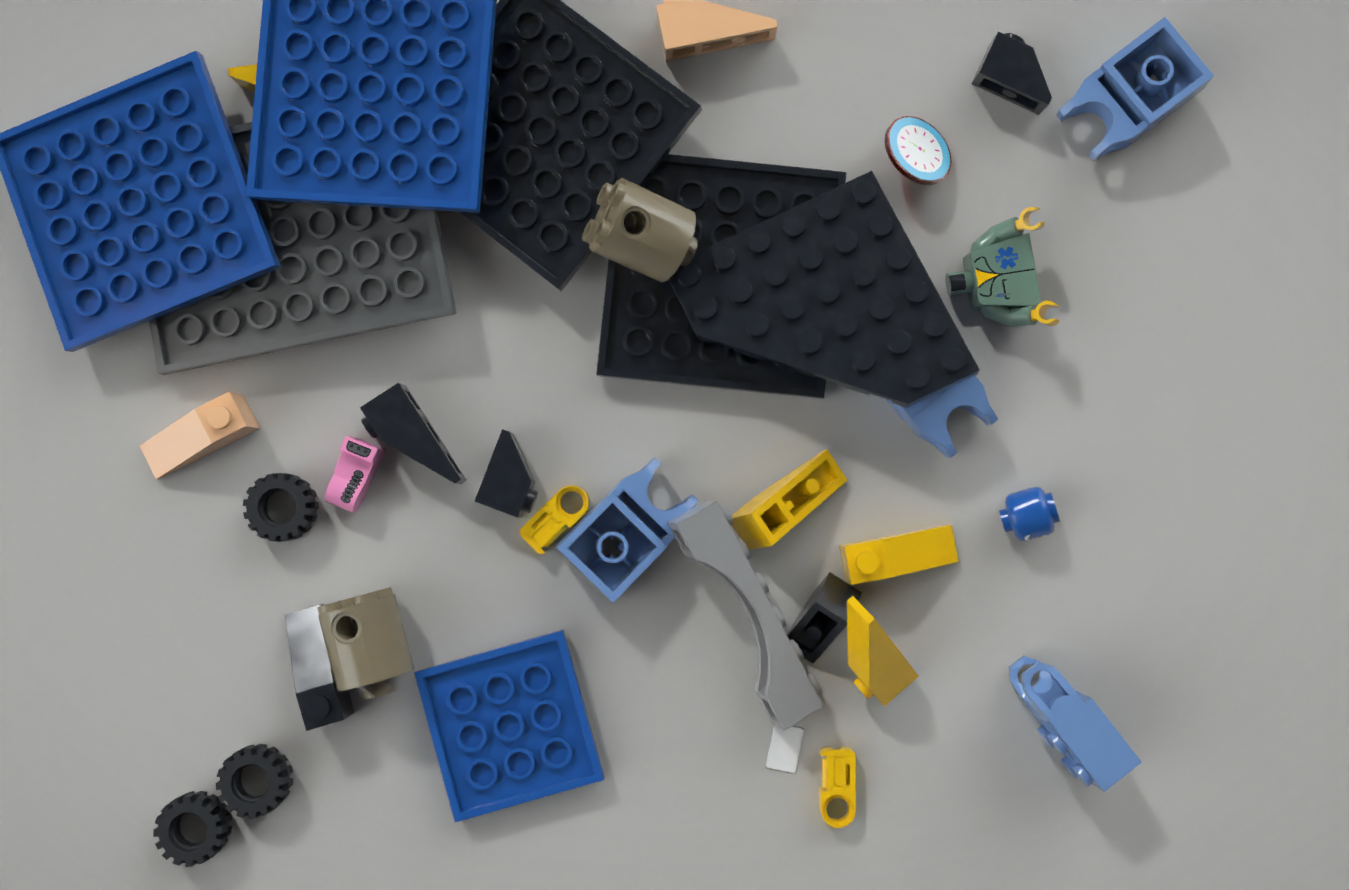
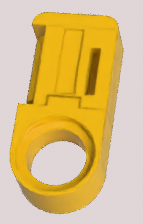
(552, 519)
(838, 782)

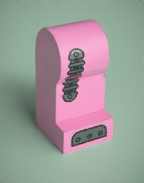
(353, 473)

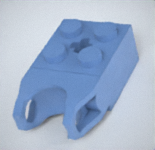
(1128, 97)
(930, 416)
(634, 522)
(1074, 726)

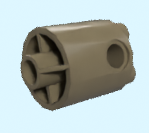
(655, 233)
(366, 642)

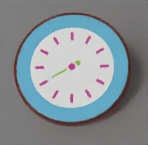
(917, 150)

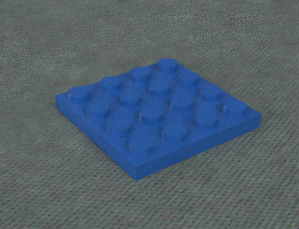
(509, 725)

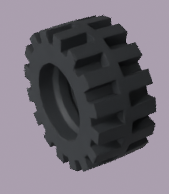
(257, 507)
(236, 795)
(175, 843)

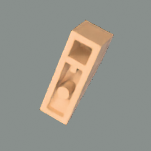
(706, 27)
(199, 434)

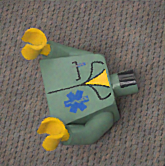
(1003, 275)

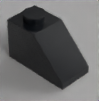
(1013, 73)
(508, 479)
(822, 617)

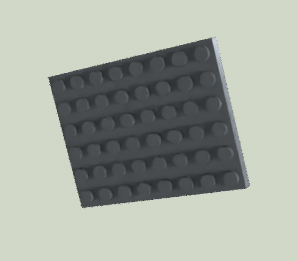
(338, 278)

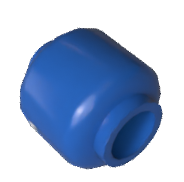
(1029, 514)

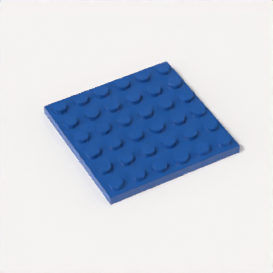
(372, 103)
(134, 202)

